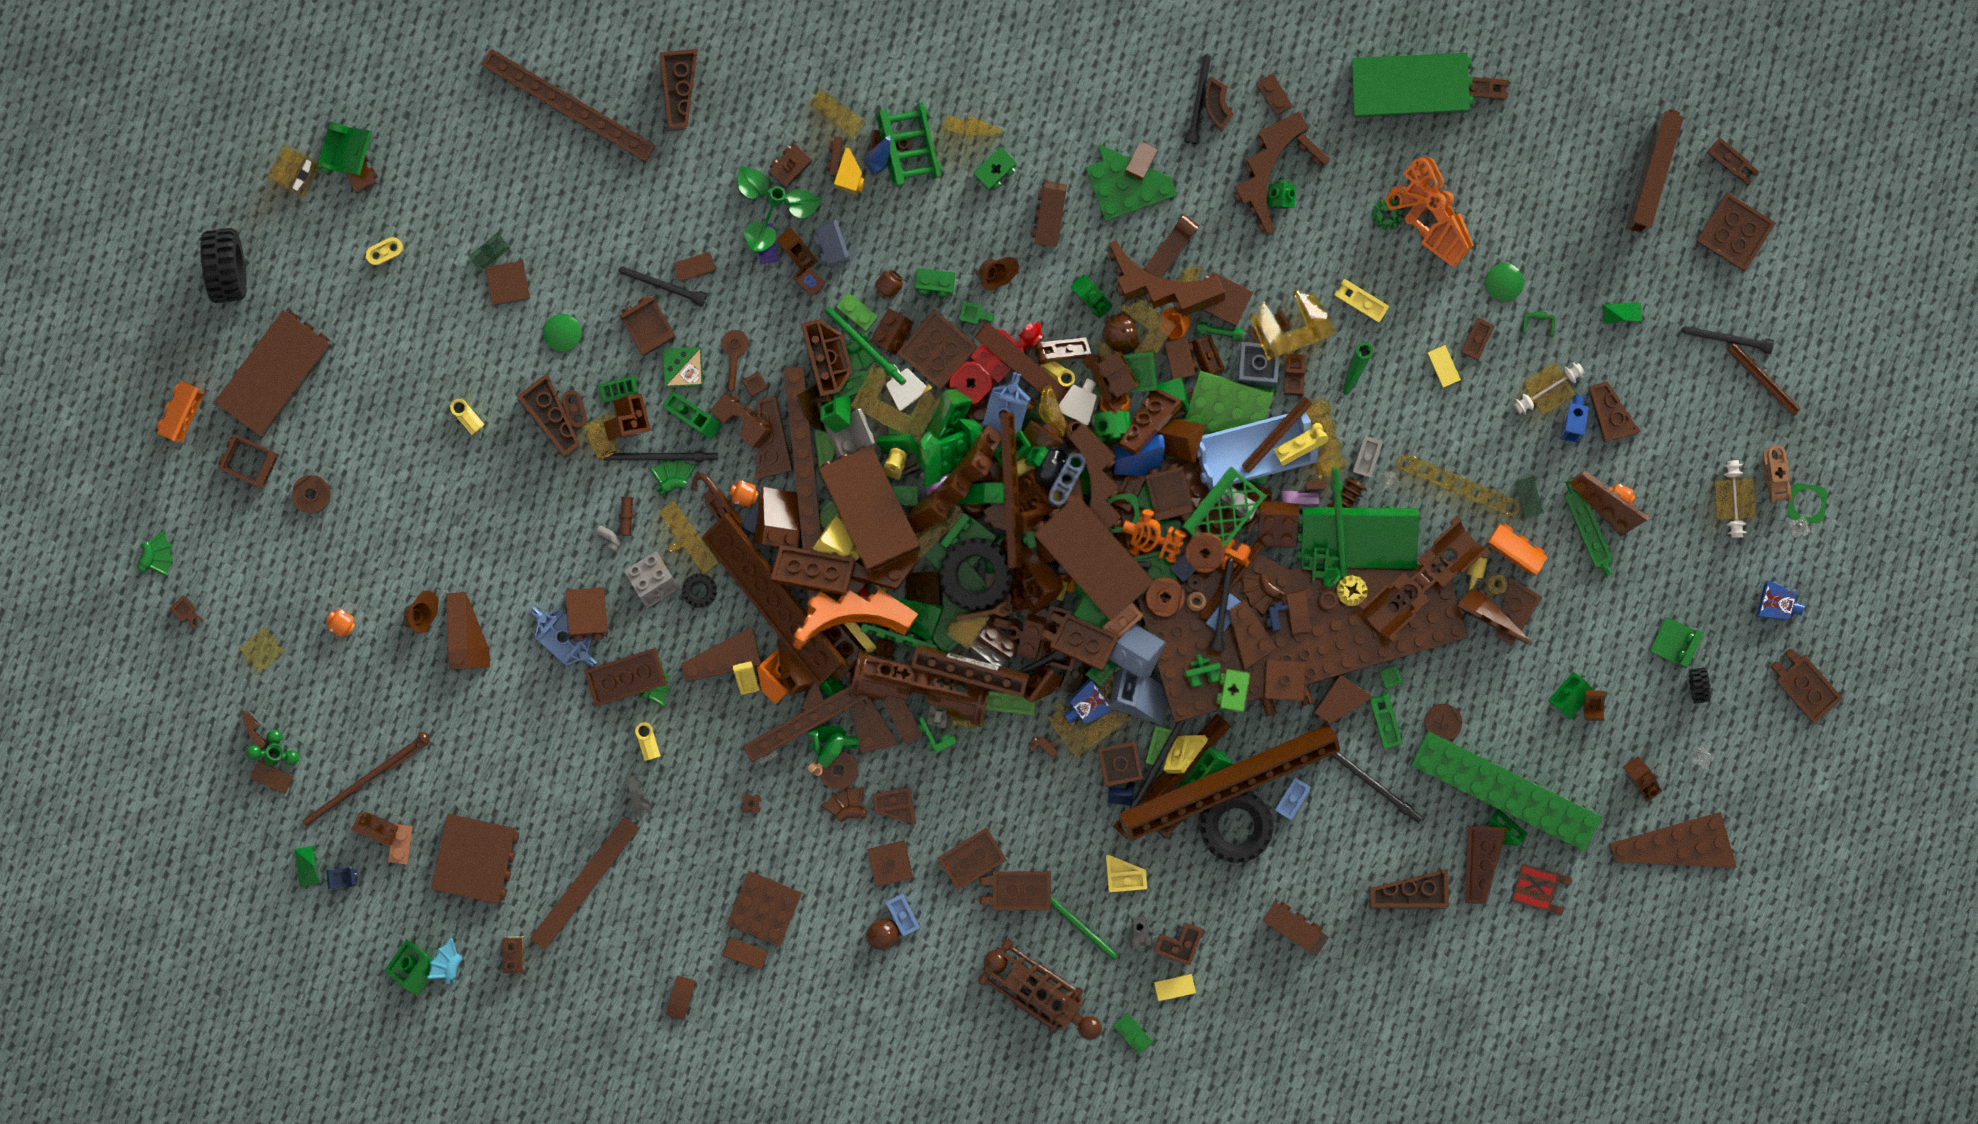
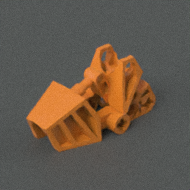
(1449, 235)

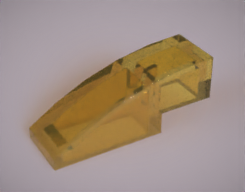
(837, 113)
(970, 127)

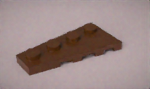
(1154, 414)

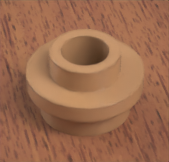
(1198, 595)

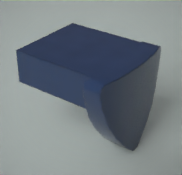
(1121, 796)

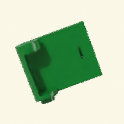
(344, 149)

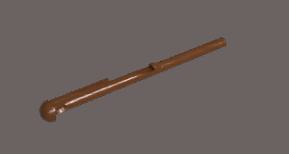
(392, 762)

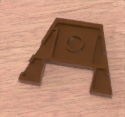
(889, 576)

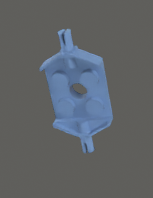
(1007, 398)
(547, 632)

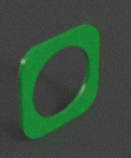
(1821, 491)
(1134, 501)

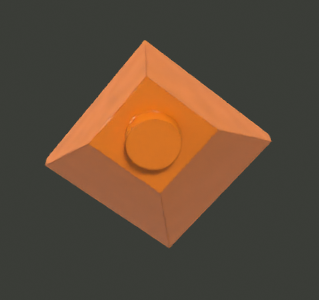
(770, 678)

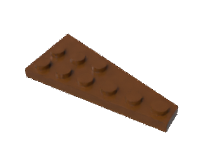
(1687, 843)

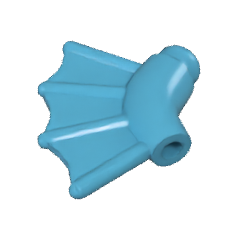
(445, 963)

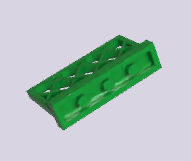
(1214, 497)

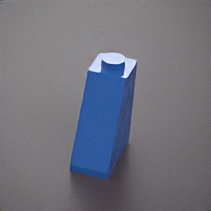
(1147, 459)

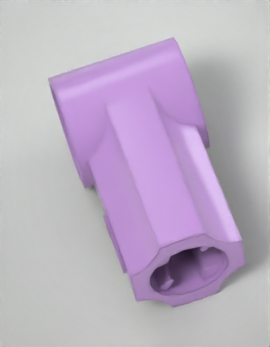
(1303, 499)

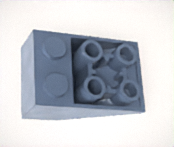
(1138, 696)

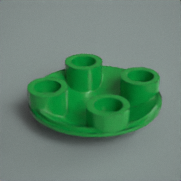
(1504, 282)
(562, 332)

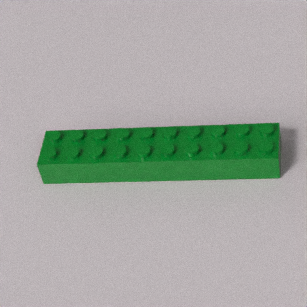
(1505, 790)

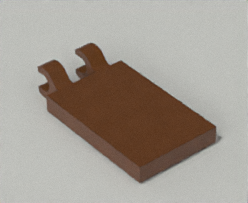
(1080, 640)
(1806, 686)
(1018, 890)

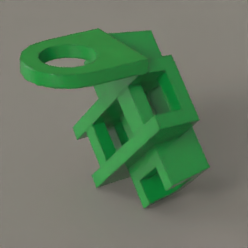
(1316, 561)

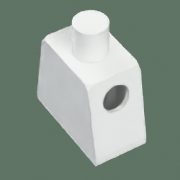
(907, 393)
(1081, 403)

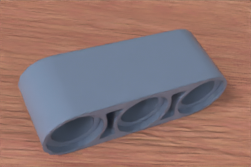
(1069, 471)

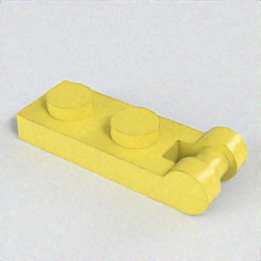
(1362, 301)
(1301, 444)

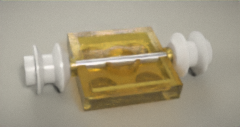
(1548, 388)
(1734, 499)

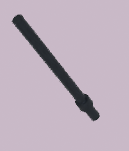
(698, 456)
(1157, 765)
(1405, 808)

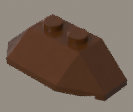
(826, 356)

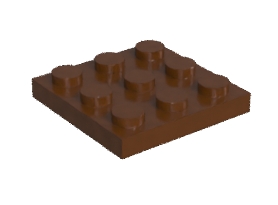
(1735, 232)
(937, 349)
(764, 908)

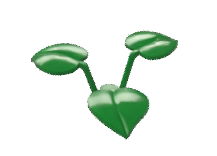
(754, 183)

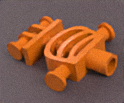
(1170, 543)

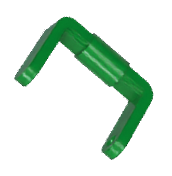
(1542, 316)

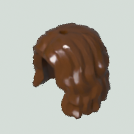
(1116, 338)

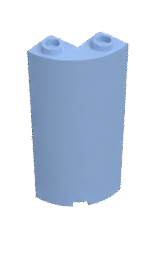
(1235, 445)

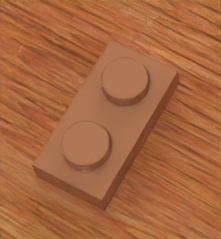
(1123, 620)
(401, 844)

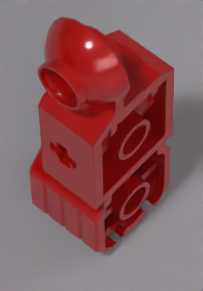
(987, 368)

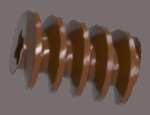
(1349, 493)

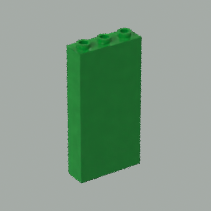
(1411, 85)
(1372, 536)

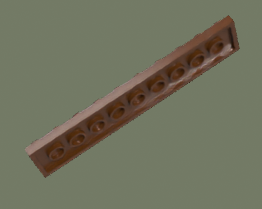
(771, 599)

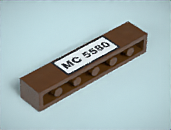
(970, 670)

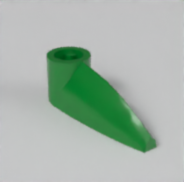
(1357, 366)

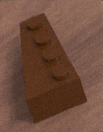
(1420, 892)

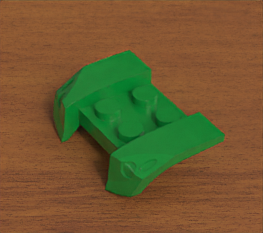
(945, 454)

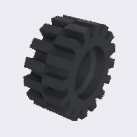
(711, 590)
(1699, 685)

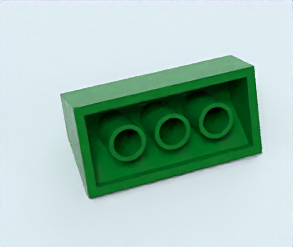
(946, 417)

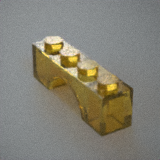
(1330, 457)

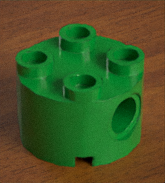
(1111, 426)

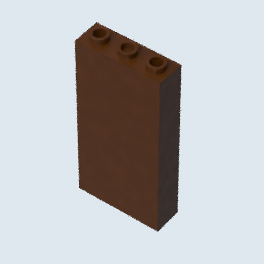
(1654, 171)
(273, 372)
(869, 509)
(1092, 556)

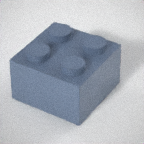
(1255, 367)

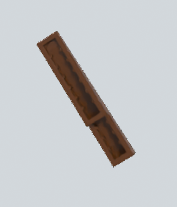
(1018, 361)

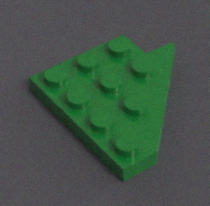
(1122, 193)
(970, 581)

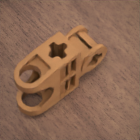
(1777, 483)

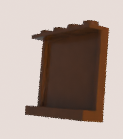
(475, 859)

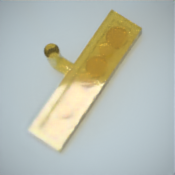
(687, 537)

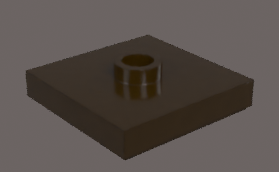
(924, 587)

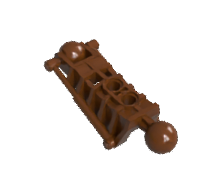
(996, 962)

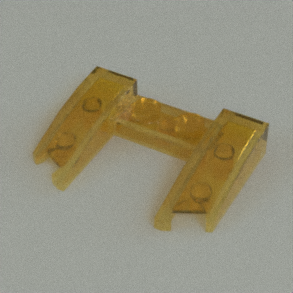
(1159, 329)
(1276, 343)
(871, 406)
(1083, 740)

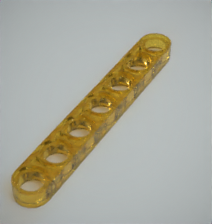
(1448, 484)

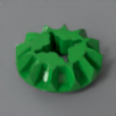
(1387, 224)

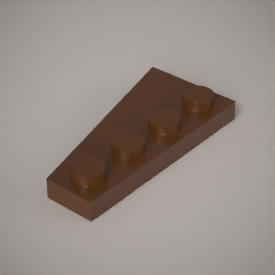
(773, 453)
(1614, 510)
(1482, 858)

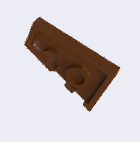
(871, 728)

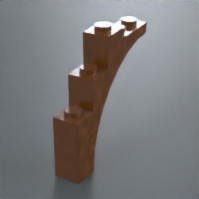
(1254, 190)
(1186, 296)
(1098, 457)
(957, 484)

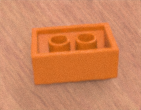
(180, 412)
(1517, 549)

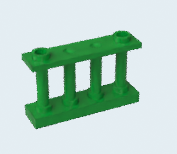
(897, 174)

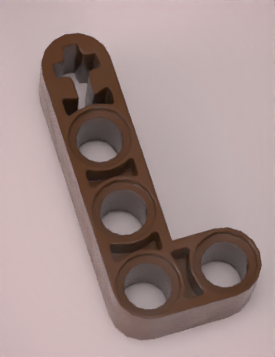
(1172, 246)

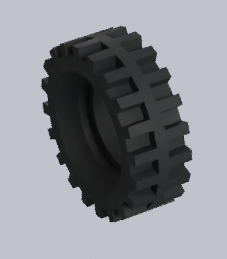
(1253, 846)

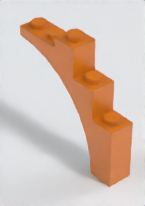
(878, 610)

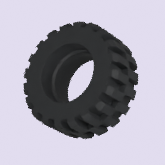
(223, 265)
(950, 581)

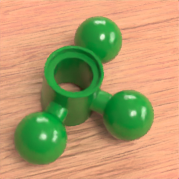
(273, 737)

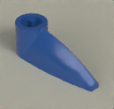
(878, 157)

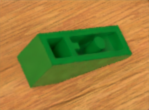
(692, 415)
(984, 494)
(1211, 762)

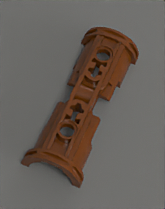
(1454, 540)
(871, 683)

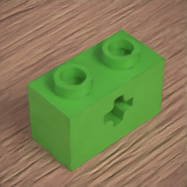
(1239, 681)

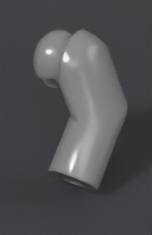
(609, 535)

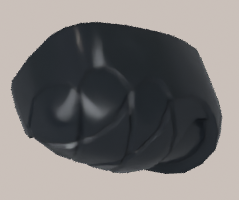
(1050, 467)

